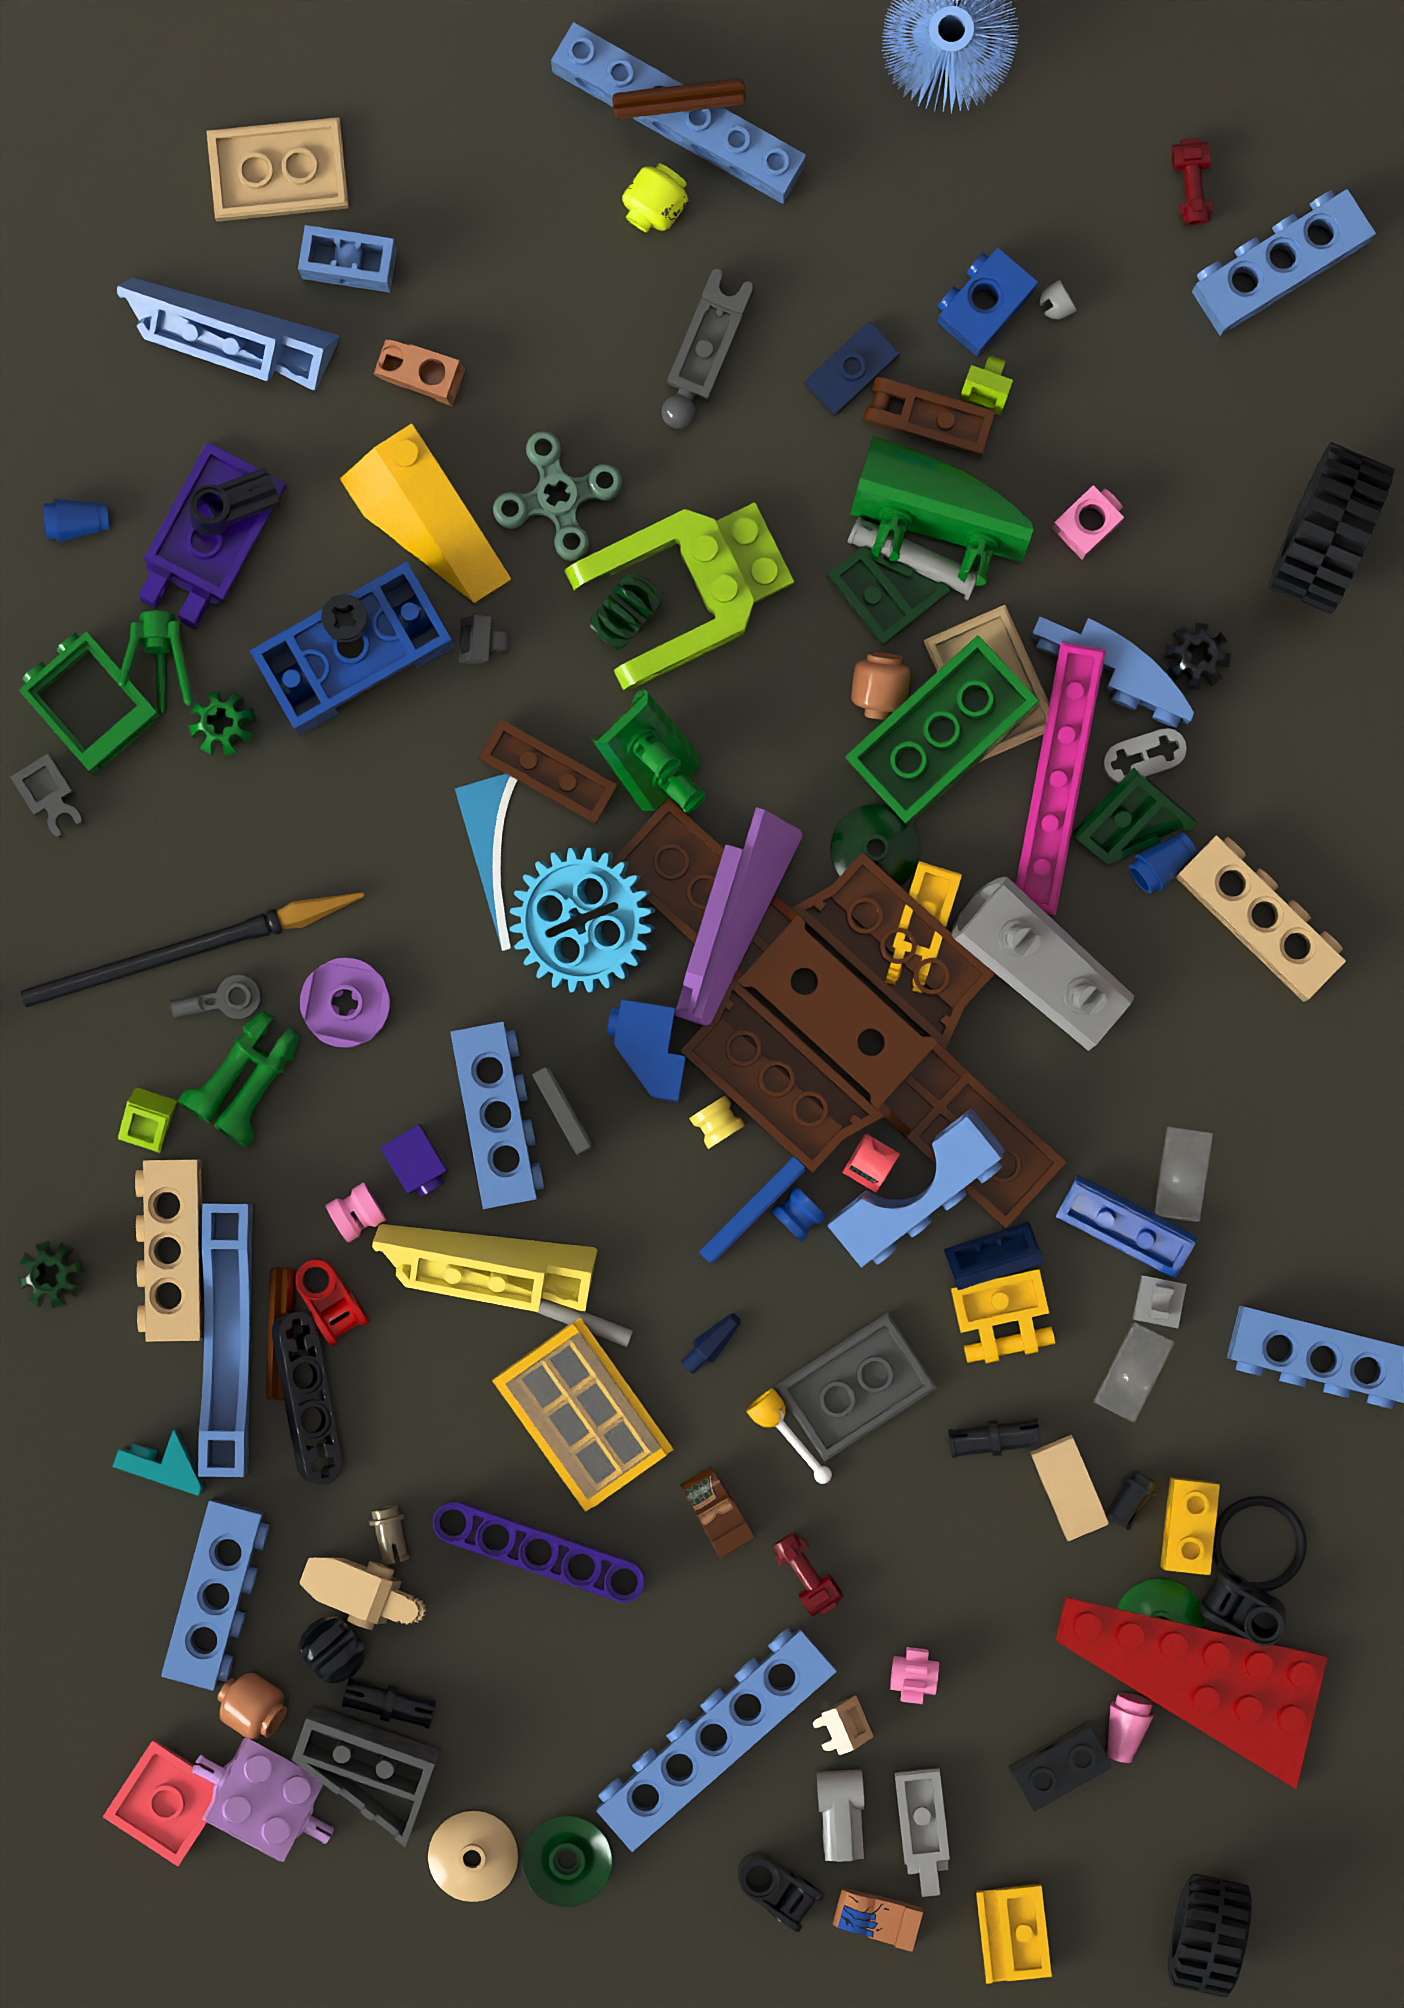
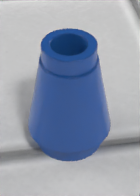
(73, 519)
(1160, 864)

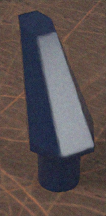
(711, 1343)

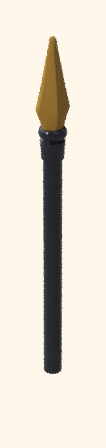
(294, 915)

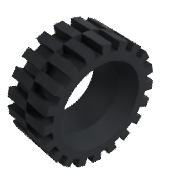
(1331, 528)

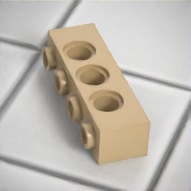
(1202, 879)
(187, 1318)

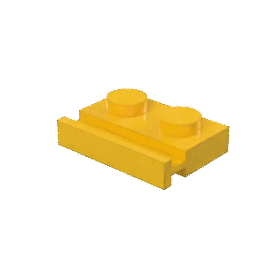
(1013, 1933)

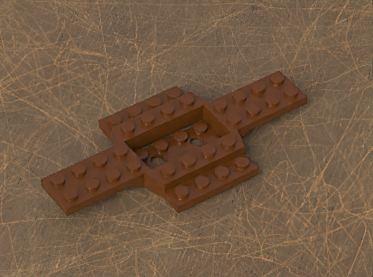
(784, 1080)

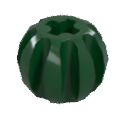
(37, 1272)

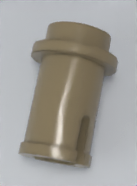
(388, 1532)

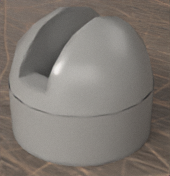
(1061, 300)

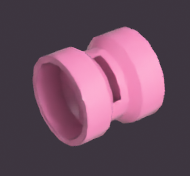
(366, 1210)

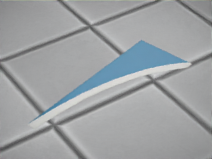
(484, 812)

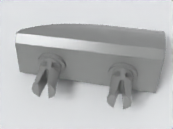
(1041, 961)

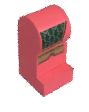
(870, 1163)

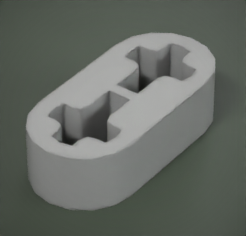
(1141, 745)

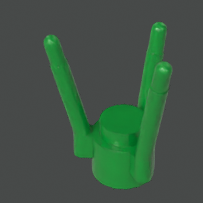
(157, 633)

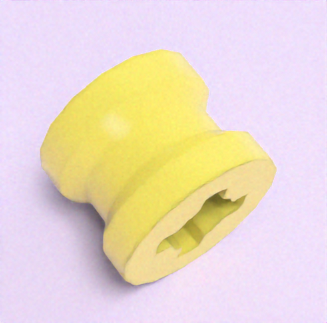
(717, 1121)

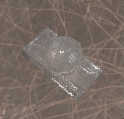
(1183, 1174)
(1133, 1372)

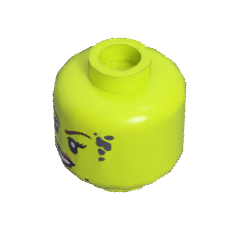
(655, 198)

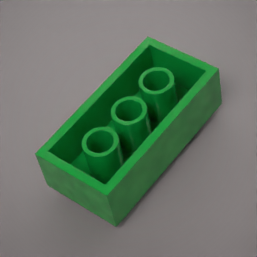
(943, 730)

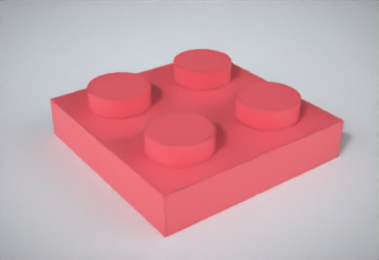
(162, 1803)

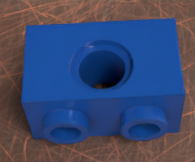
(978, 327)

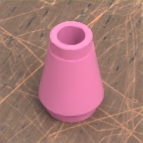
(1127, 1725)

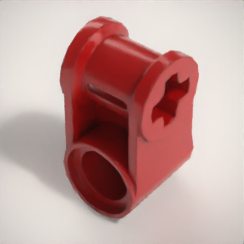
(331, 1302)

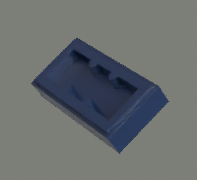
(852, 368)
(993, 1256)

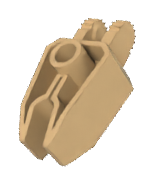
(363, 1592)

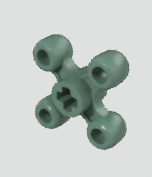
(552, 478)

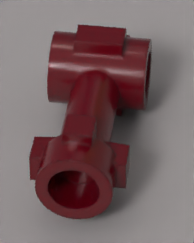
(1190, 158)
(820, 1594)

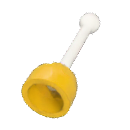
(769, 1412)

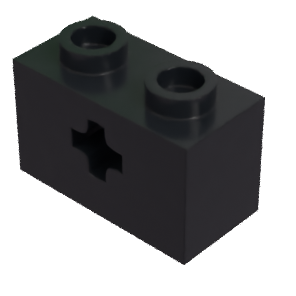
(1060, 1766)

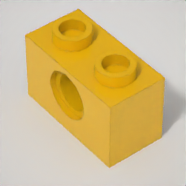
(1190, 1525)

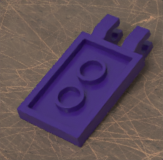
(200, 562)

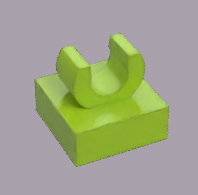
(987, 386)

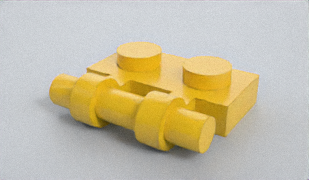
(1000, 1302)

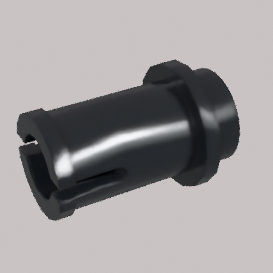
(1132, 1499)

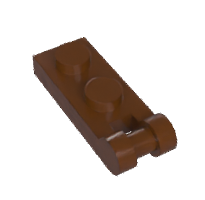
(930, 416)

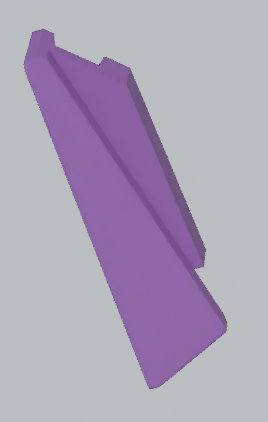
(734, 911)

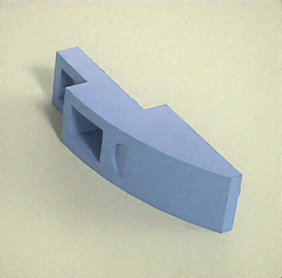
(1134, 675)

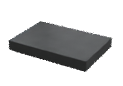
(563, 1111)
(855, 1386)

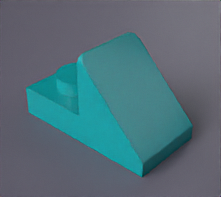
(175, 1469)

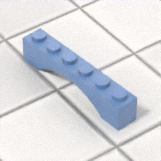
(226, 1340)

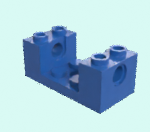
(315, 678)

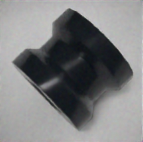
(351, 623)

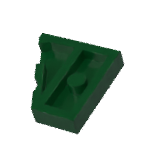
(884, 592)

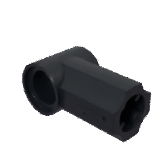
(237, 500)

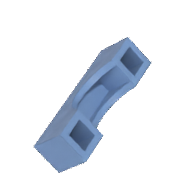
(874, 1223)

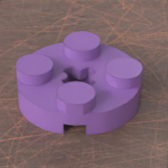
(329, 982)

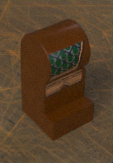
(717, 1512)

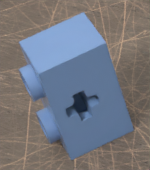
(347, 258)

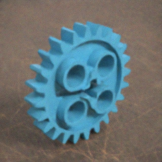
(567, 883)

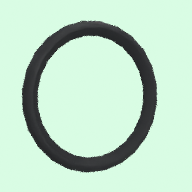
(1286, 1511)

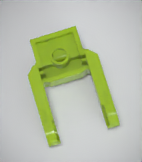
(730, 564)

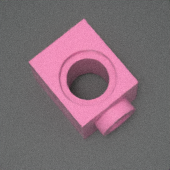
(1075, 535)

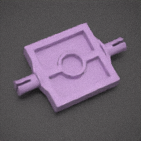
(262, 1799)

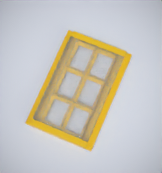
(582, 1414)

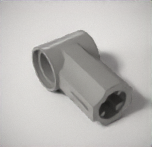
(841, 1806)

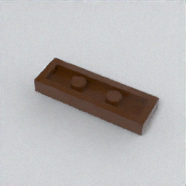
(548, 771)

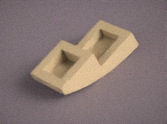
(1069, 1488)

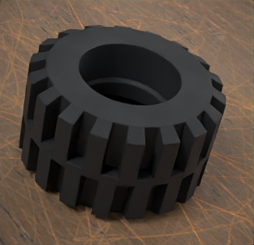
(1209, 1935)

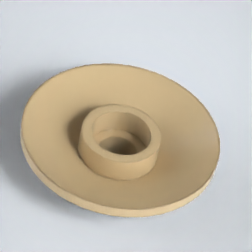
(475, 1832)

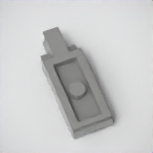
(923, 1826)

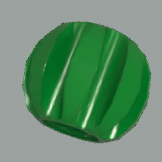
(214, 712)

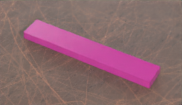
(1059, 774)

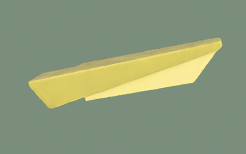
(489, 1267)

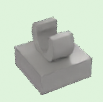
(1159, 1301)

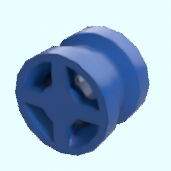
(798, 1214)

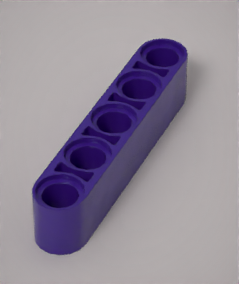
(562, 1551)

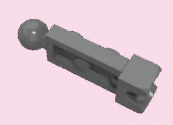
(704, 349)

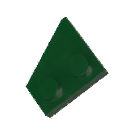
(1131, 819)

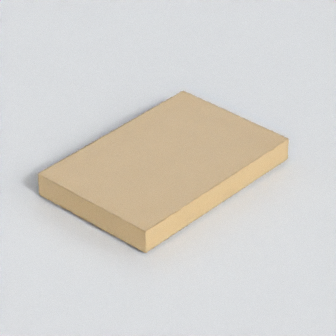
(277, 169)
(1002, 637)

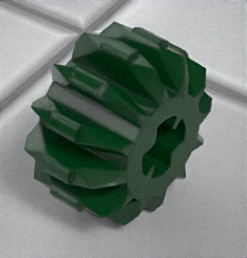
(626, 610)

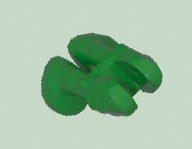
(235, 1119)

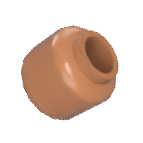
(881, 684)
(252, 1706)

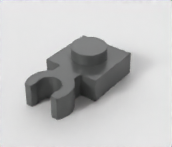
(44, 789)

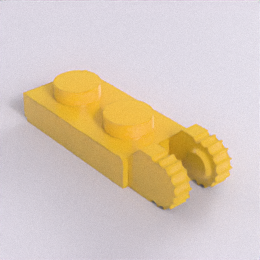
(935, 891)

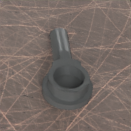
(235, 997)

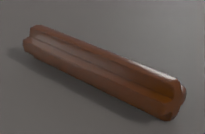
(679, 98)
(280, 1300)

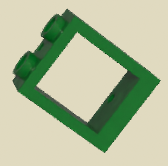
(117, 738)

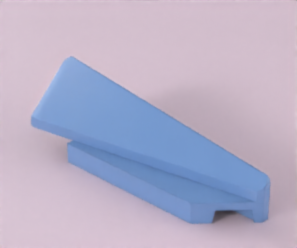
(229, 334)

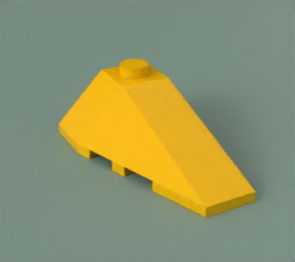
(416, 505)

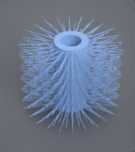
(947, 55)

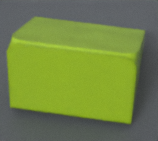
(147, 1119)

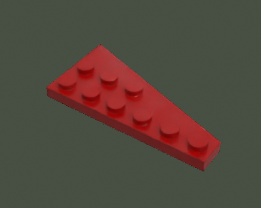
(1217, 1681)

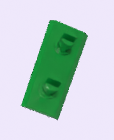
(939, 501)
(651, 756)

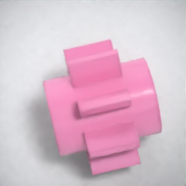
(914, 1675)

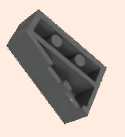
(368, 1767)

